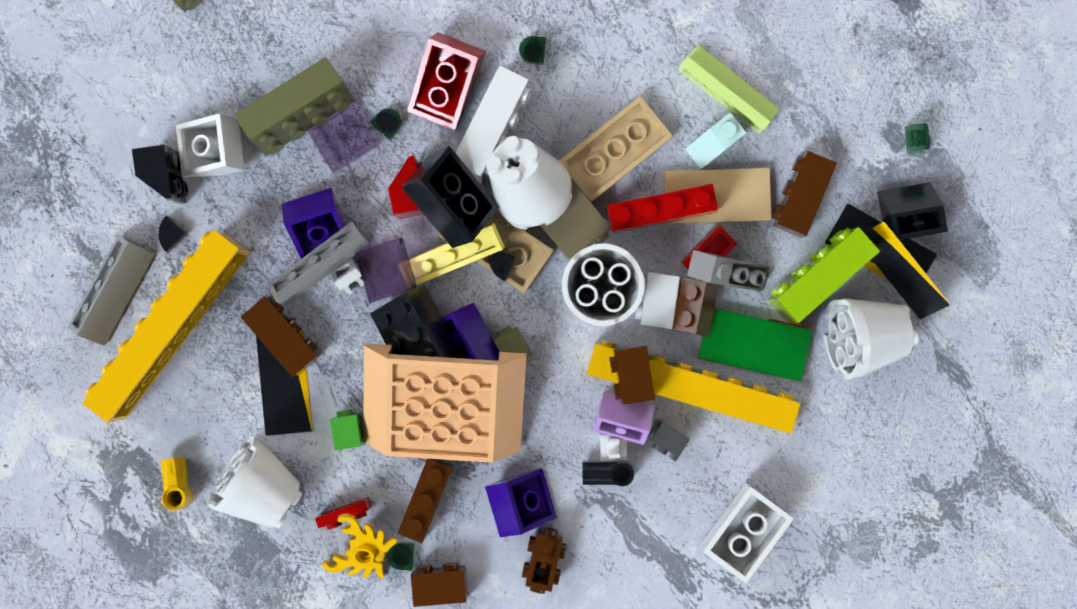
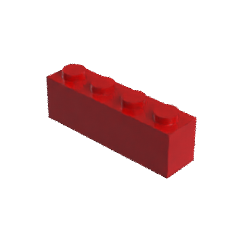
(662, 208)

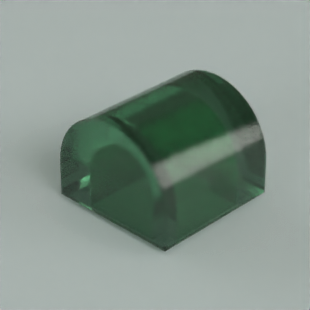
(917, 138)

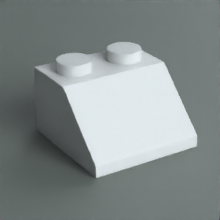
(210, 146)

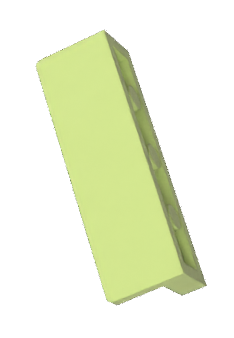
(728, 89)

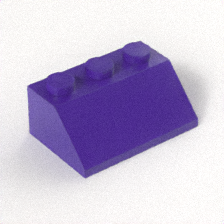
(471, 334)

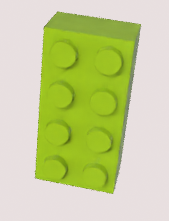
(823, 275)

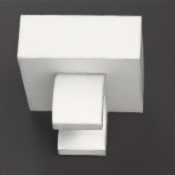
(346, 275)
(612, 448)

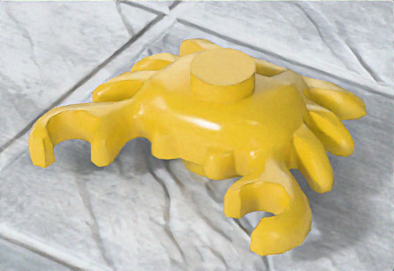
(365, 549)

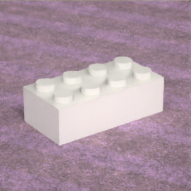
(493, 120)

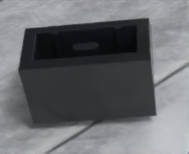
(161, 171)
(912, 211)

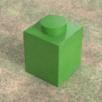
(346, 430)

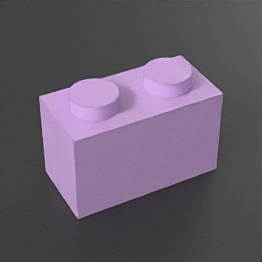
(622, 421)

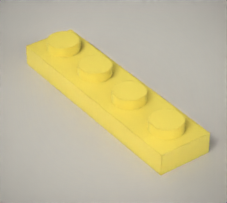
(445, 258)

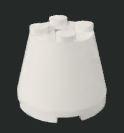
(528, 183)
(619, 273)
(867, 335)
(255, 486)

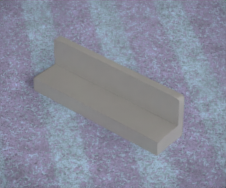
(317, 264)
(110, 291)

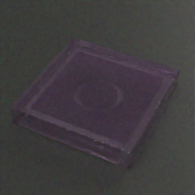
(342, 138)
(386, 270)

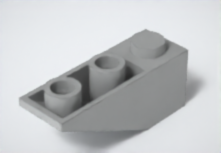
(727, 271)

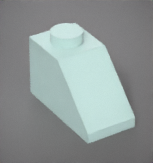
(715, 141)

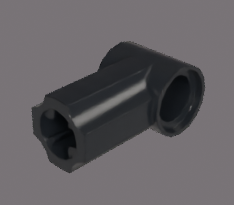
(604, 473)

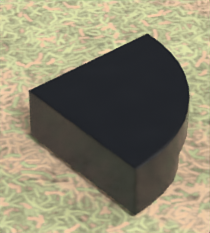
(169, 234)
(501, 264)

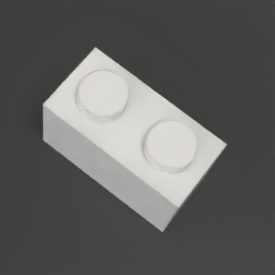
(658, 301)

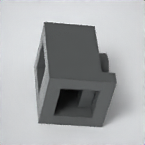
(667, 439)

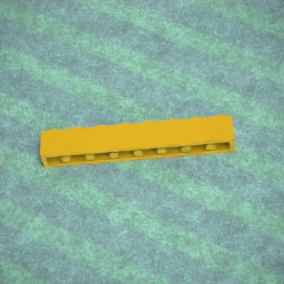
(706, 390)

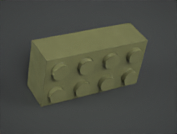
(294, 107)

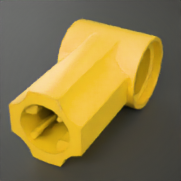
(175, 479)

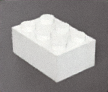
(745, 533)

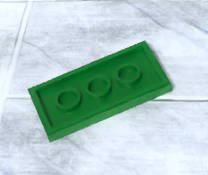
(756, 345)

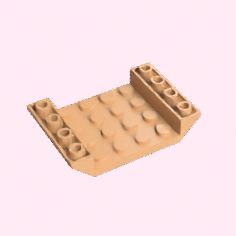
(443, 405)

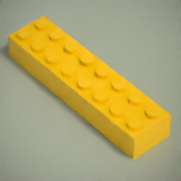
(166, 326)

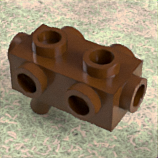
(546, 551)

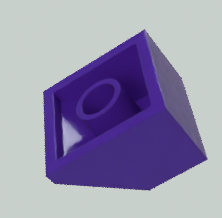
(312, 220)
(520, 503)

